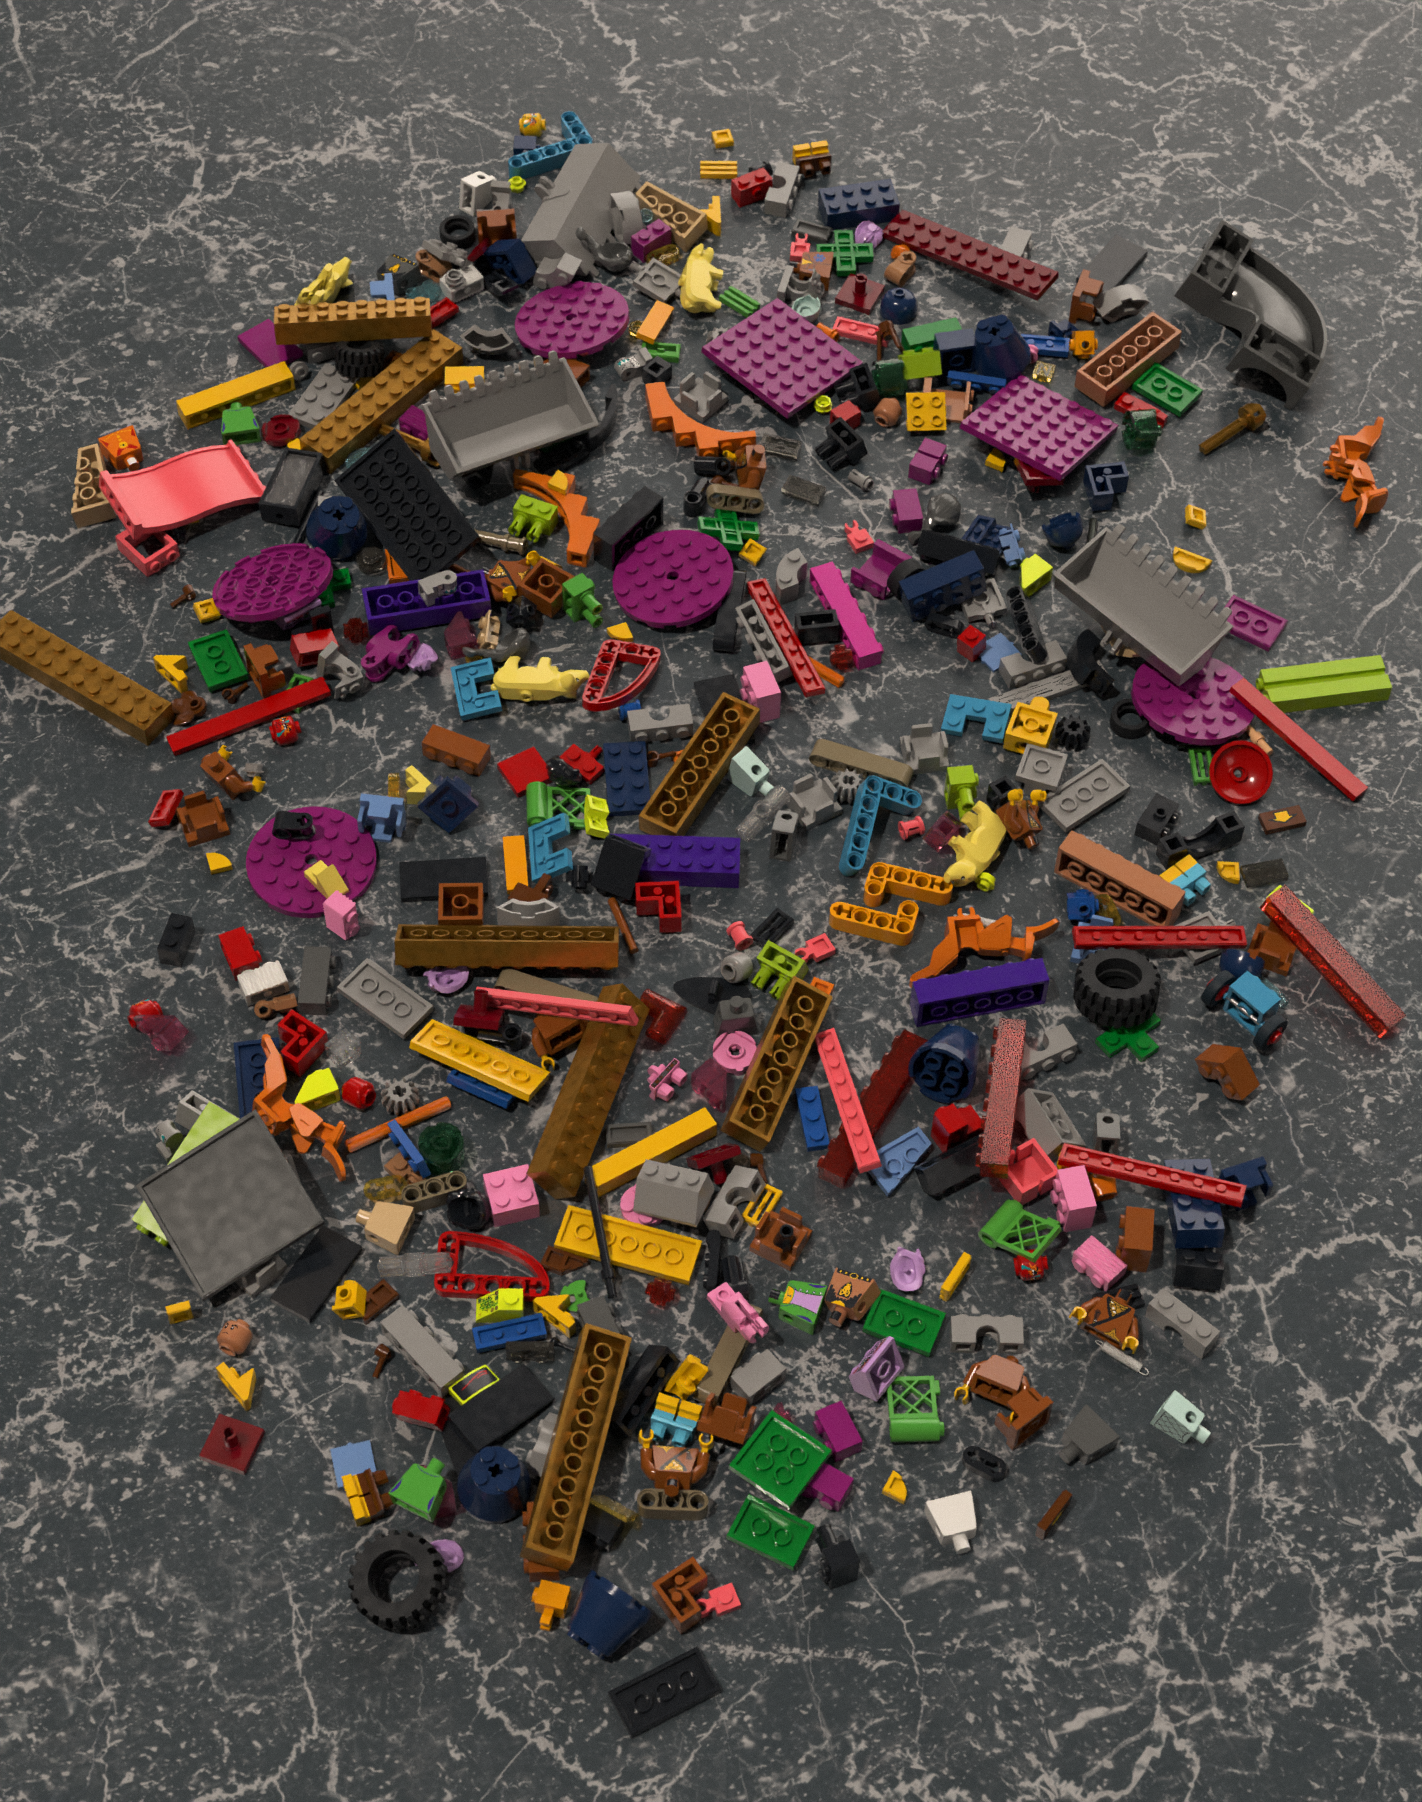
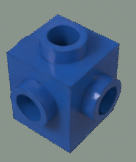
(1081, 905)

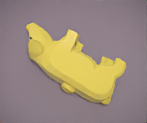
(698, 281)
(327, 284)
(537, 682)
(978, 847)

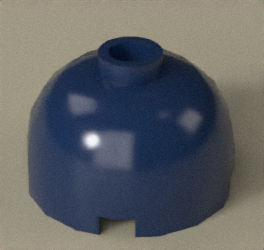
(898, 306)
(1064, 530)
(1239, 962)

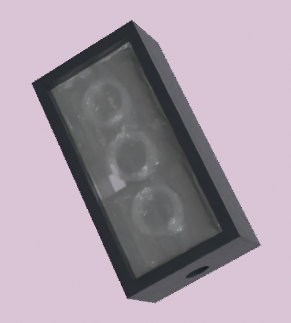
(292, 486)

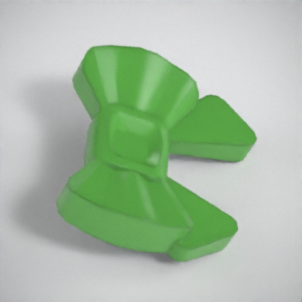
(578, 1290)

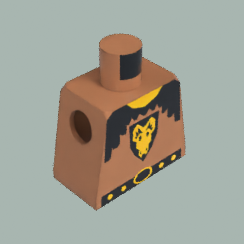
(850, 1296)

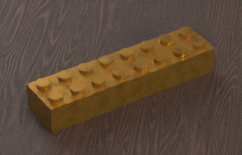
(352, 321)
(700, 767)
(776, 1064)

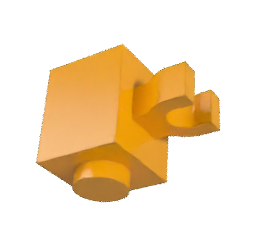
(551, 1601)

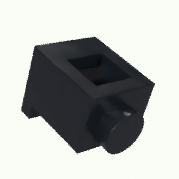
(653, 373)

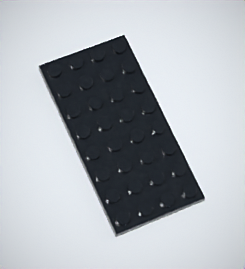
(407, 508)

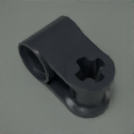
(290, 826)

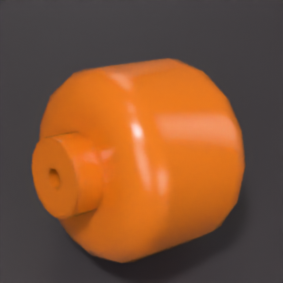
(898, 249)

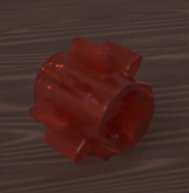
(355, 630)
(841, 656)
(660, 1291)

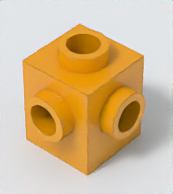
(1078, 338)

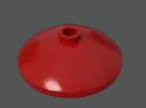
(1254, 768)

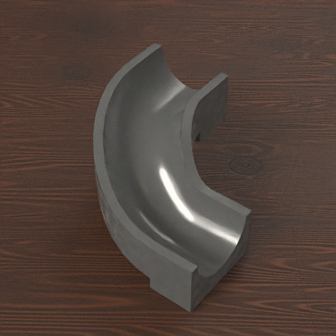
(1272, 311)

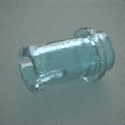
(647, 216)

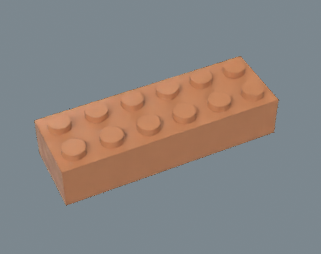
(1127, 359)
(1127, 883)

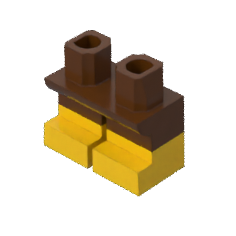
(812, 158)
(364, 1496)

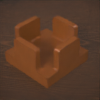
(496, 225)
(1084, 287)
(256, 662)
(202, 819)
(1273, 948)
(768, 1228)
(1032, 1414)
(728, 1419)

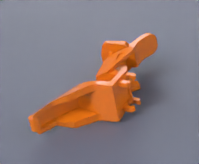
(1348, 462)
(994, 940)
(302, 1122)

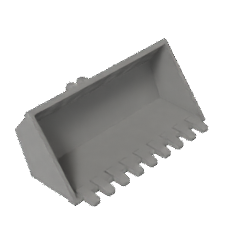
(579, 200)
(506, 416)
(1143, 604)

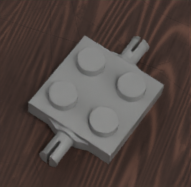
(447, 252)
(656, 280)
(985, 605)
(1204, 919)

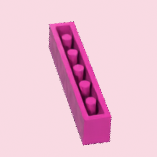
(853, 624)

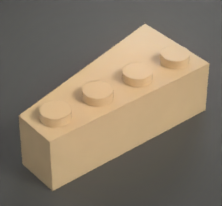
(685, 221)
(89, 502)

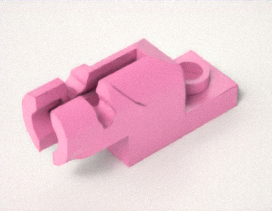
(737, 1312)

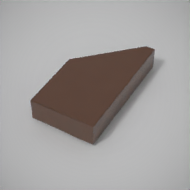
(561, 1261)
(378, 1299)

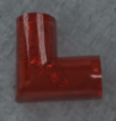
(666, 1014)

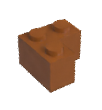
(1230, 1068)
(1137, 1238)
(676, 1591)

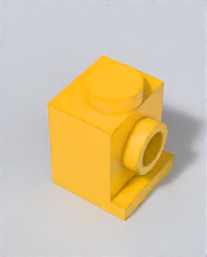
(350, 1300)

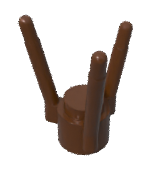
(887, 332)

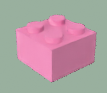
(761, 690)
(511, 1195)
(1073, 1198)

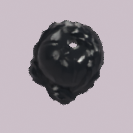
(562, 773)
(468, 1209)

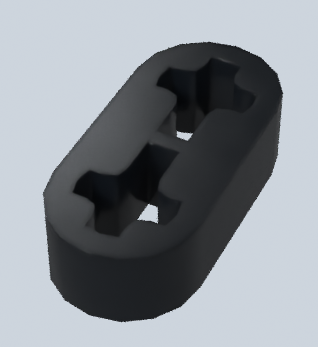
(944, 625)
(984, 1463)

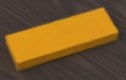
(654, 322)
(515, 861)

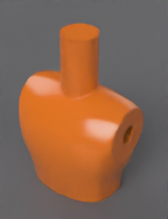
(1102, 1186)

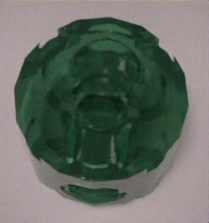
(889, 377)
(1140, 429)
(442, 1148)

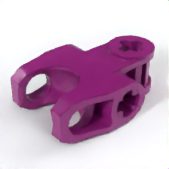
(388, 653)

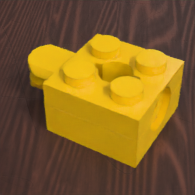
(1030, 725)

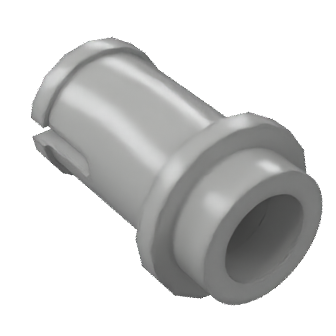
(861, 480)

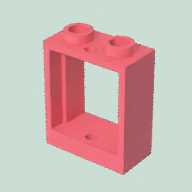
(154, 562)

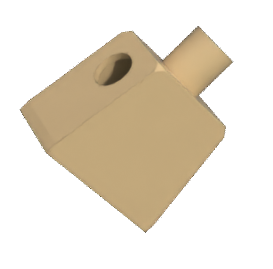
(387, 1225)

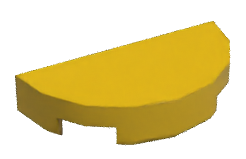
(1189, 561)

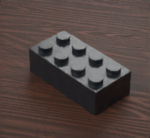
(629, 525)

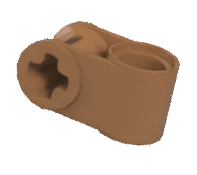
(431, 265)
(901, 268)

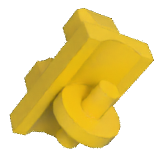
(686, 1377)

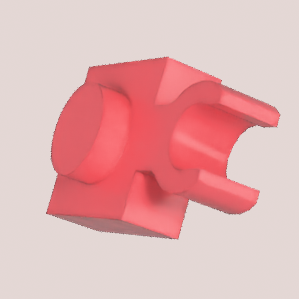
(798, 248)
(858, 539)
(817, 948)
(721, 1600)

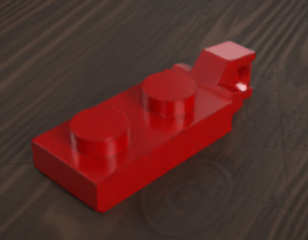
(1130, 403)

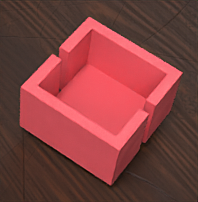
(1030, 1174)

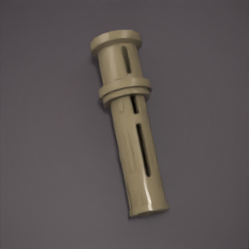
(505, 542)

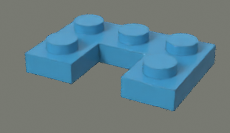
(469, 701)
(993, 713)
(541, 849)

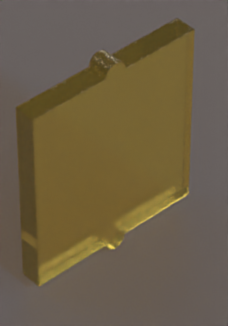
(613, 1508)

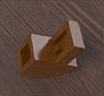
(542, 890)

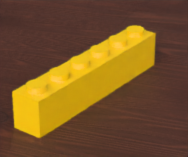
(247, 390)

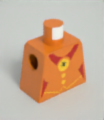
(122, 449)

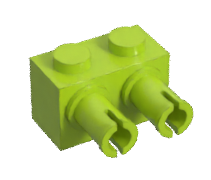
(921, 363)
(534, 515)
(960, 788)
(778, 962)

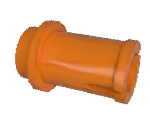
(832, 333)

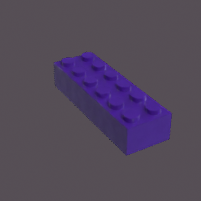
(403, 606)
(690, 860)
(979, 992)

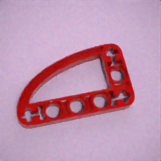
(649, 657)
(481, 1281)

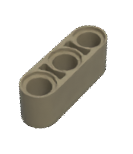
(727, 492)
(423, 1189)
(683, 1511)

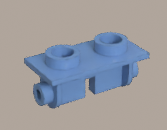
(1009, 539)

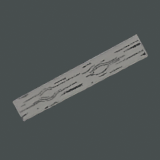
(1047, 688)

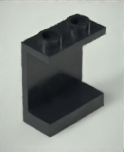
(619, 867)

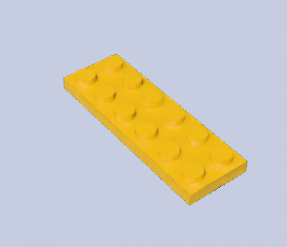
(480, 1060)
(630, 1245)

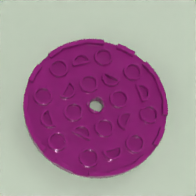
(595, 313)
(272, 583)
(649, 595)
(1199, 721)
(278, 865)

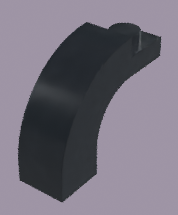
(1084, 666)

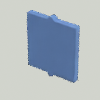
(997, 648)
(352, 1460)

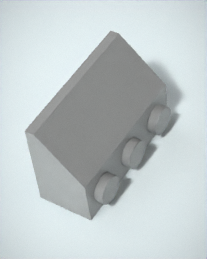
(1046, 1122)
(672, 1193)

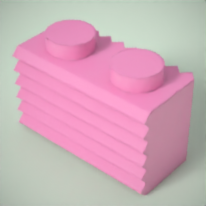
(341, 915)
(1098, 1263)

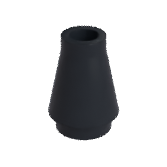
(785, 1238)

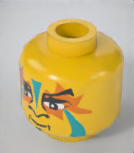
(532, 124)

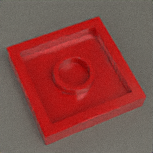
(524, 769)

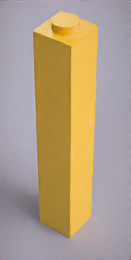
(657, 1147)

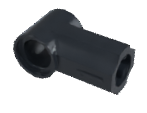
(712, 465)
(695, 498)
(502, 1036)
(733, 1275)

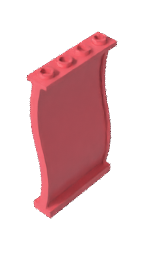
(181, 489)

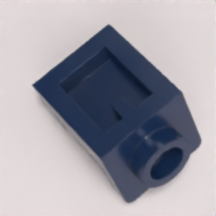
(1061, 329)

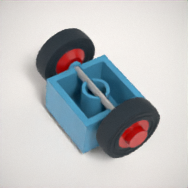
(1249, 1004)

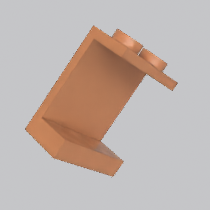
(956, 402)

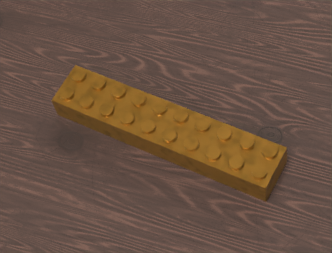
(382, 399)
(83, 679)
(507, 946)
(586, 1098)
(576, 1448)

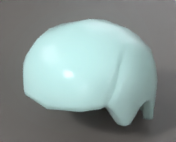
(807, 307)

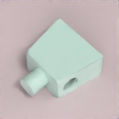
(749, 773)

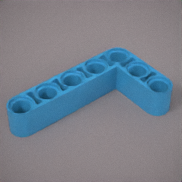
(553, 155)
(859, 814)

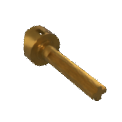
(1246, 419)
(418, 444)

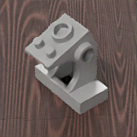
(500, 195)
(793, 288)
(335, 663)

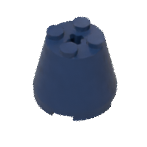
(1000, 349)
(337, 528)
(946, 1064)
(491, 1498)
(605, 1616)

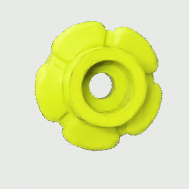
(517, 184)
(823, 404)
(985, 881)

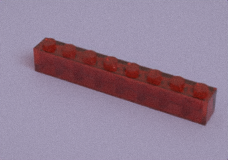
(1332, 961)
(1002, 1099)
(876, 1105)

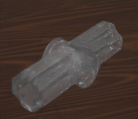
(754, 821)
(414, 1264)

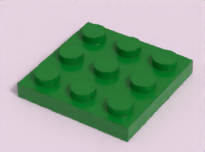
(780, 1459)

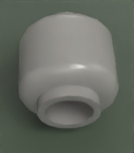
(736, 967)

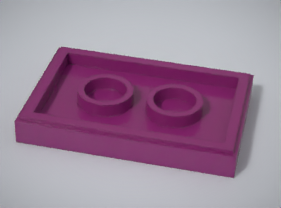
(262, 345)
(1254, 623)

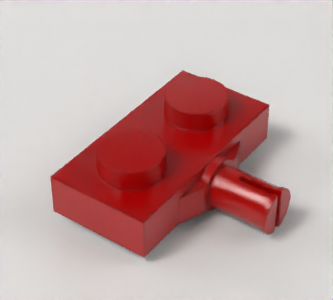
(584, 762)

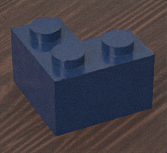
(513, 258)
(1103, 481)

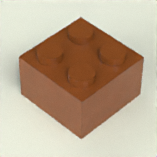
(544, 587)
(461, 904)

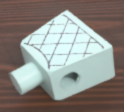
(1180, 1419)

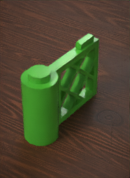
(540, 802)
(1007, 1223)
(913, 1424)

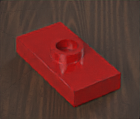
(442, 311)
(166, 808)

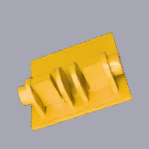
(926, 411)

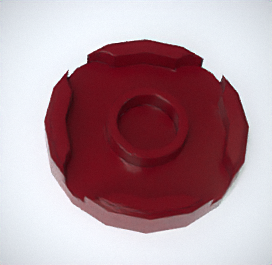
(281, 430)

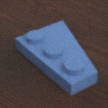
(899, 1159)

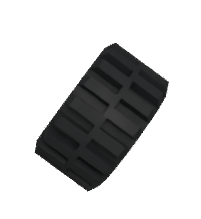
(359, 358)

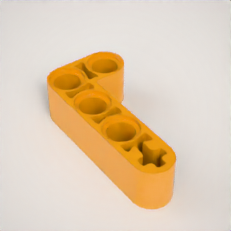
(934, 887)
(846, 918)

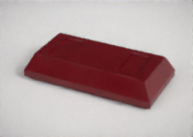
(478, 250)

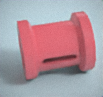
(911, 827)
(739, 935)

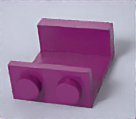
(877, 568)

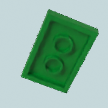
(1167, 389)
(218, 660)
(907, 1321)
(770, 1532)

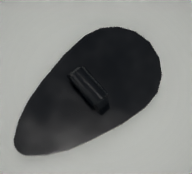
(709, 991)

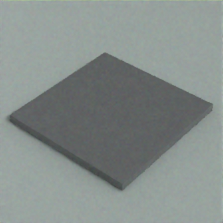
(230, 1205)

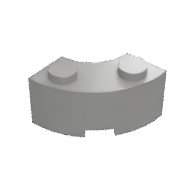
(626, 215)
(556, 271)
(1120, 301)
(488, 341)
(788, 576)
(528, 913)
(537, 1456)

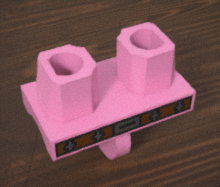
(662, 1076)

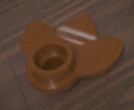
(188, 707)

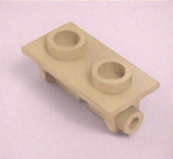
(488, 626)

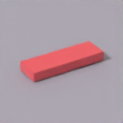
(858, 331)

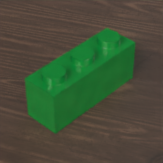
(923, 335)

